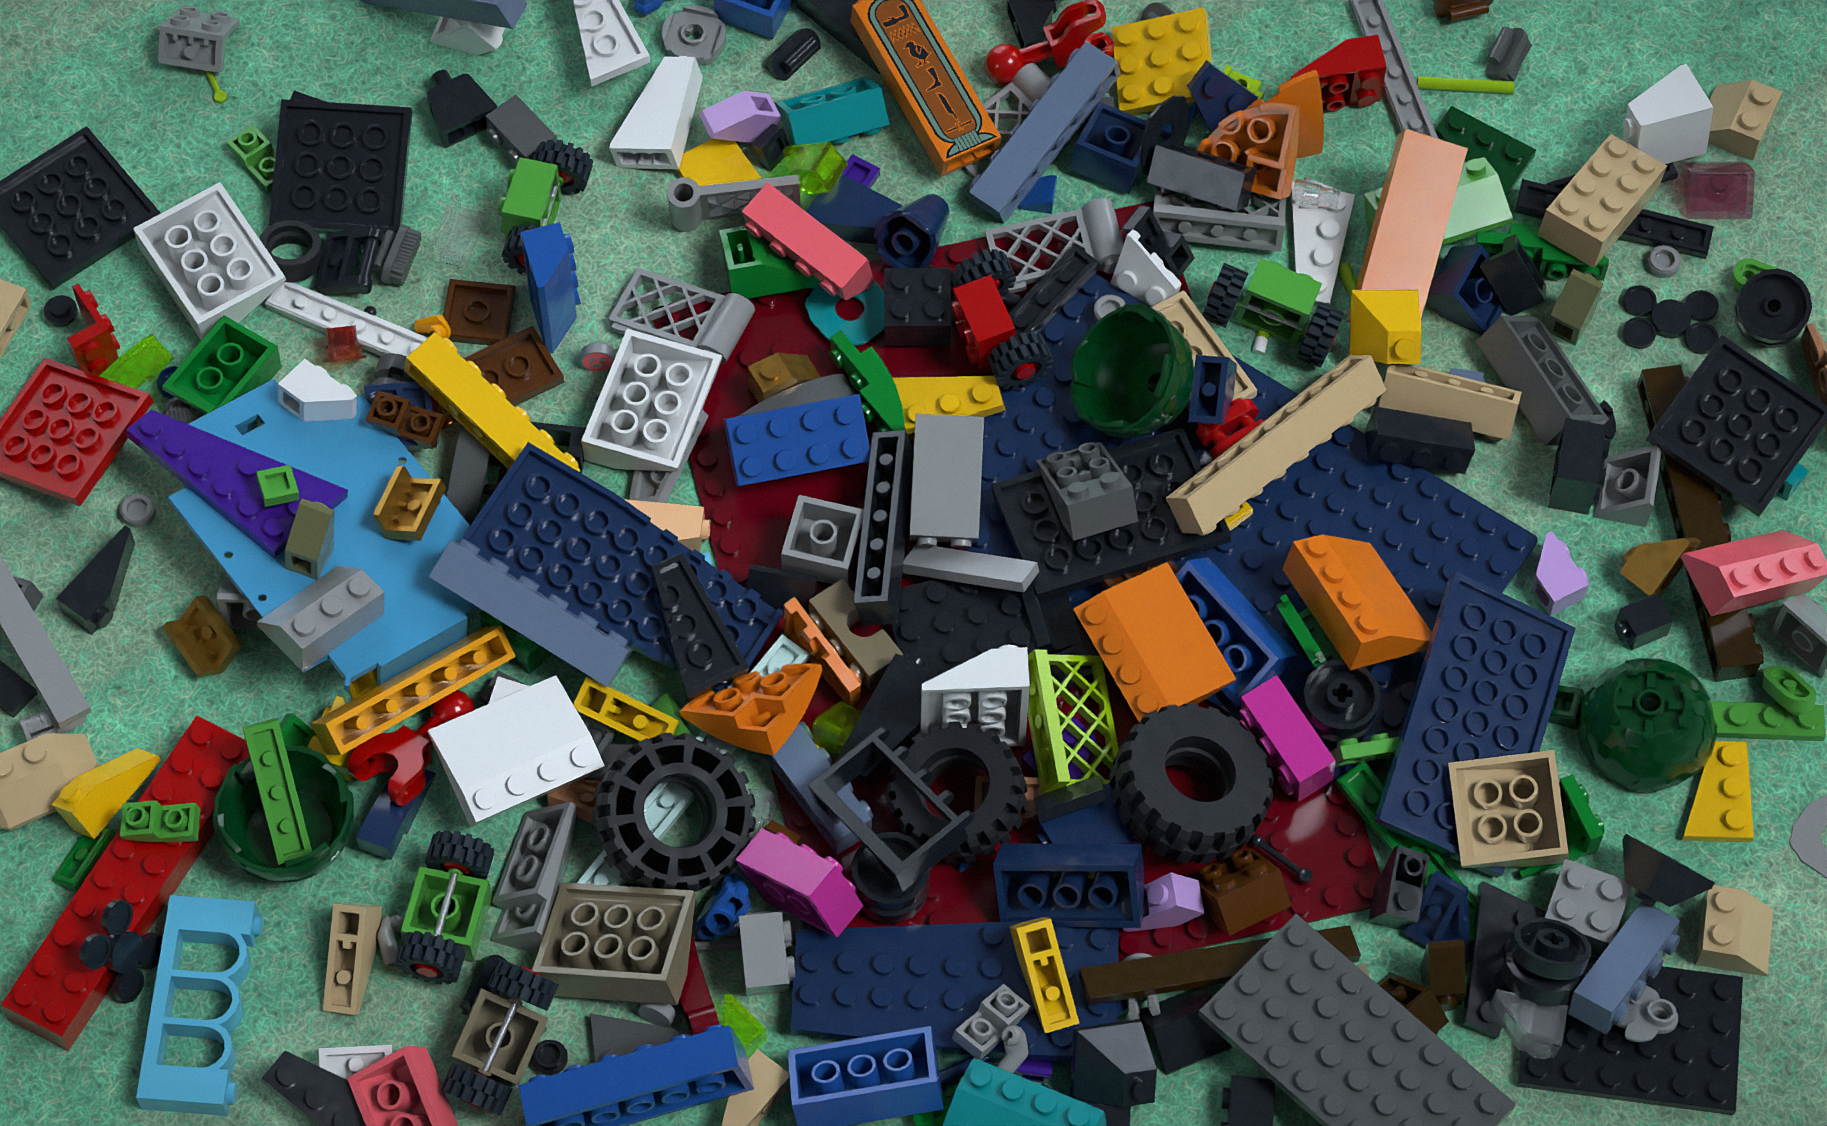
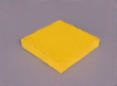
(716, 163)

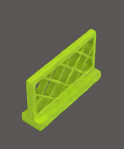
(1046, 718)

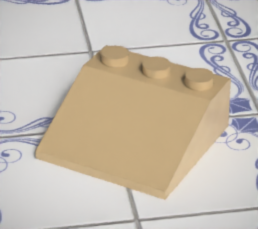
(1509, 811)

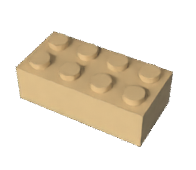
(1602, 200)

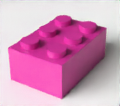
(1287, 739)
(800, 881)

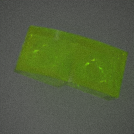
(139, 363)

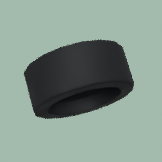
(295, 233)

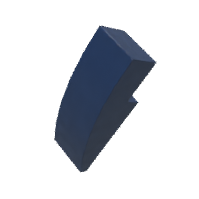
(389, 822)

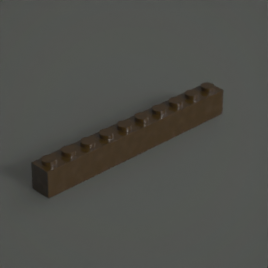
(1698, 515)

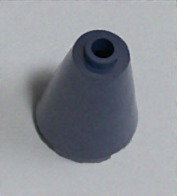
(912, 232)

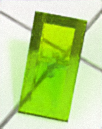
(834, 727)
(744, 1024)

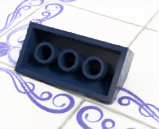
(1071, 884)

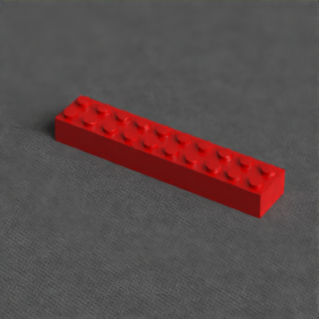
(55, 990)

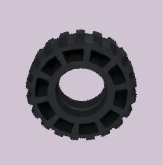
(715, 785)
(1169, 819)

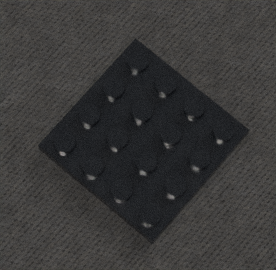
(341, 165)
(71, 207)
(1740, 425)
(957, 621)

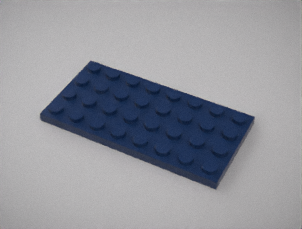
(1477, 697)

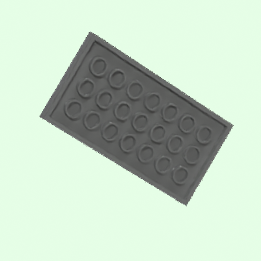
(1345, 1041)

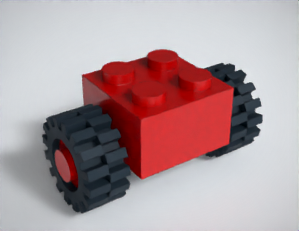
(988, 327)

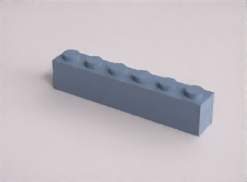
(489, 12)
(1044, 131)
(530, 612)

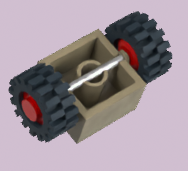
(499, 1036)

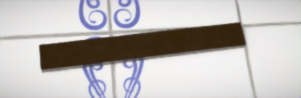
(1186, 968)

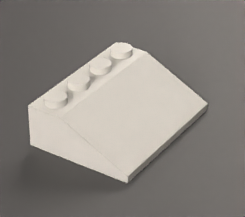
(209, 259)
(649, 404)
(982, 691)
(515, 750)

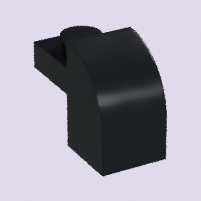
(1167, 245)

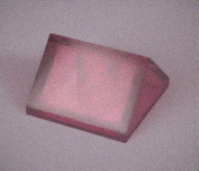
(1718, 190)

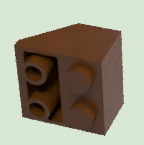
(1242, 890)

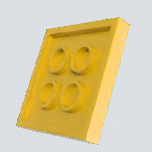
(1159, 58)

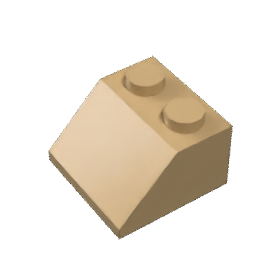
(1742, 116)
(1734, 931)

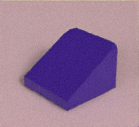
(1036, 1070)

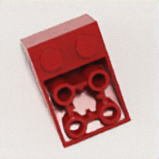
(1350, 73)

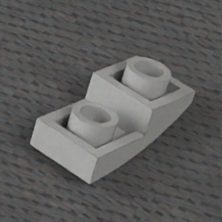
(985, 1027)

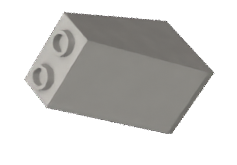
(946, 480)

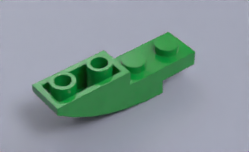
(1552, 260)
(872, 381)

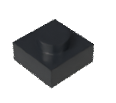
(770, 147)

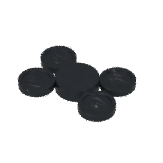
(1670, 319)
(121, 950)

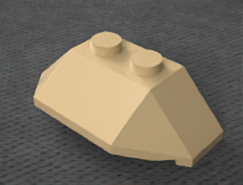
(37, 773)

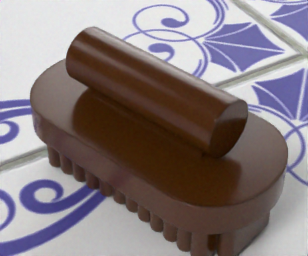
(1461, 9)

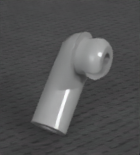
(1015, 1048)

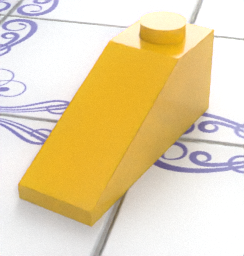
(622, 711)
(100, 793)
(1044, 973)

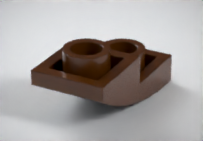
(404, 420)

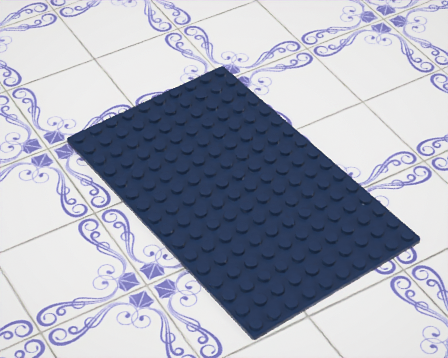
(1405, 512)

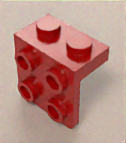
(96, 345)

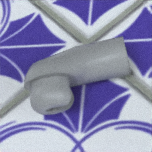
(386, 937)

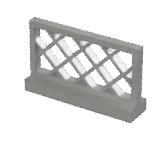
(1224, 228)

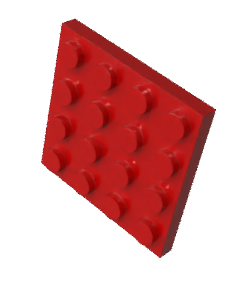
(66, 430)

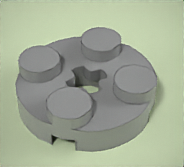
(699, 19)

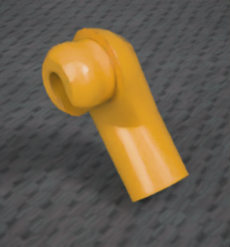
(432, 324)

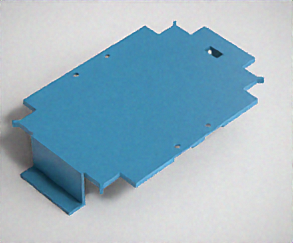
(353, 454)

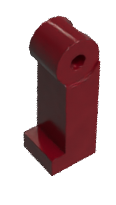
(696, 998)

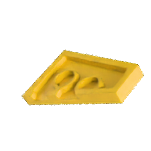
(948, 396)
(1723, 797)

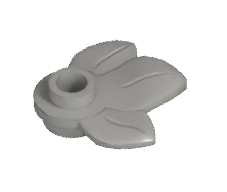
(1643, 1017)

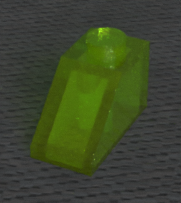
(816, 166)

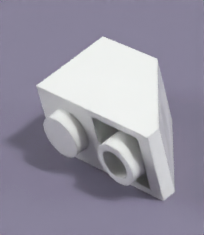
(315, 395)

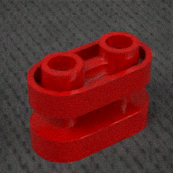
(1240, 415)

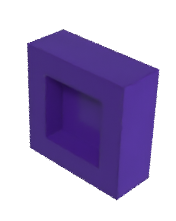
(861, 171)

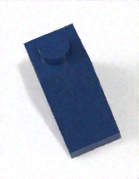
(1212, 389)

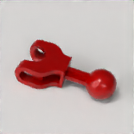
(1062, 38)
(405, 751)

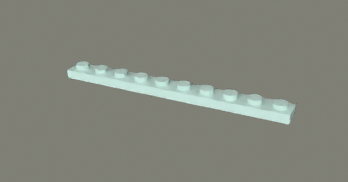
(671, 799)

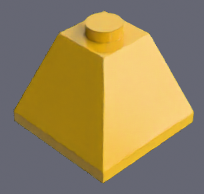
(1386, 325)

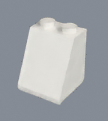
(1670, 118)

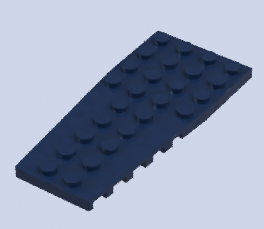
(600, 557)
(935, 977)

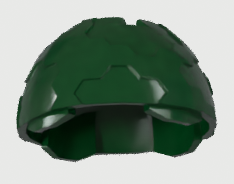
(1119, 371)
(1641, 746)
(325, 807)

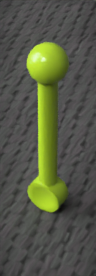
(219, 96)

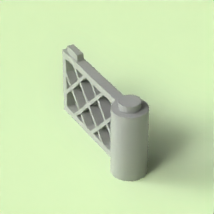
(1025, 88)
(694, 203)
(1097, 229)
(720, 326)

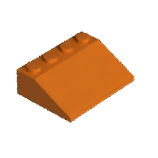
(1355, 600)
(1154, 642)

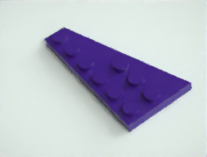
(226, 477)

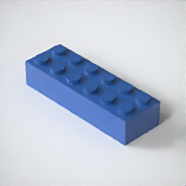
(641, 1083)

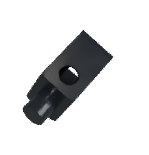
(458, 107)

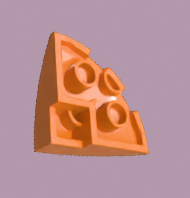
(1306, 94)
(1261, 139)
(757, 710)

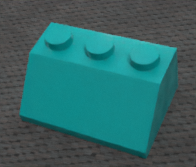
(834, 113)

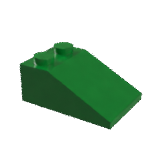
(224, 367)

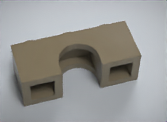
(834, 615)

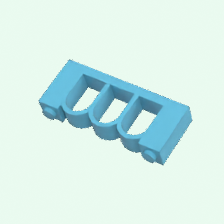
(193, 1088)

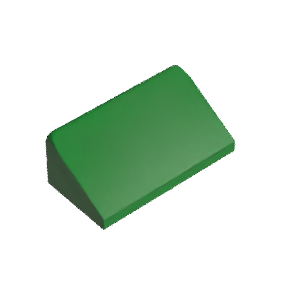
(82, 860)

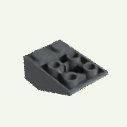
(1088, 490)

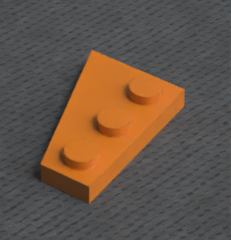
(805, 633)

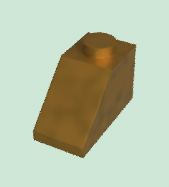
(779, 373)
(1656, 564)

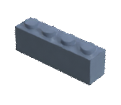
(800, 764)
(1624, 968)

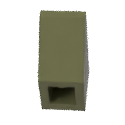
(1575, 307)
(310, 539)

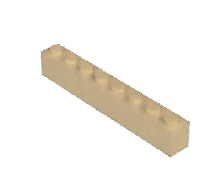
(1276, 445)

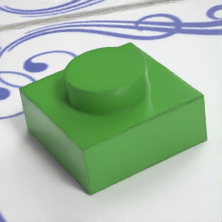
(277, 485)

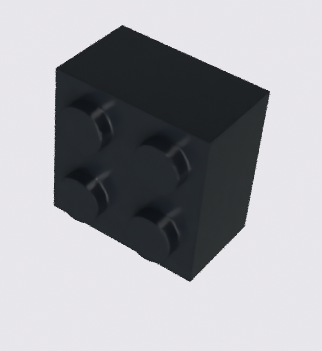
(917, 307)
(1579, 466)

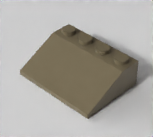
(618, 943)

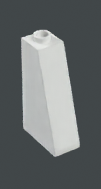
(661, 118)

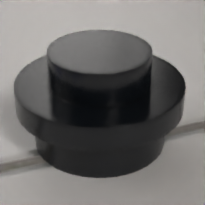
(60, 310)
(549, 1057)

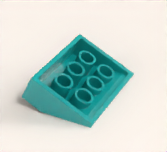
(1004, 1099)

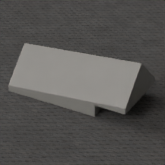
(534, 875)

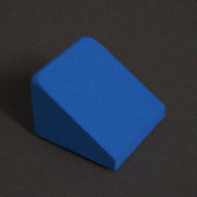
(1041, 195)

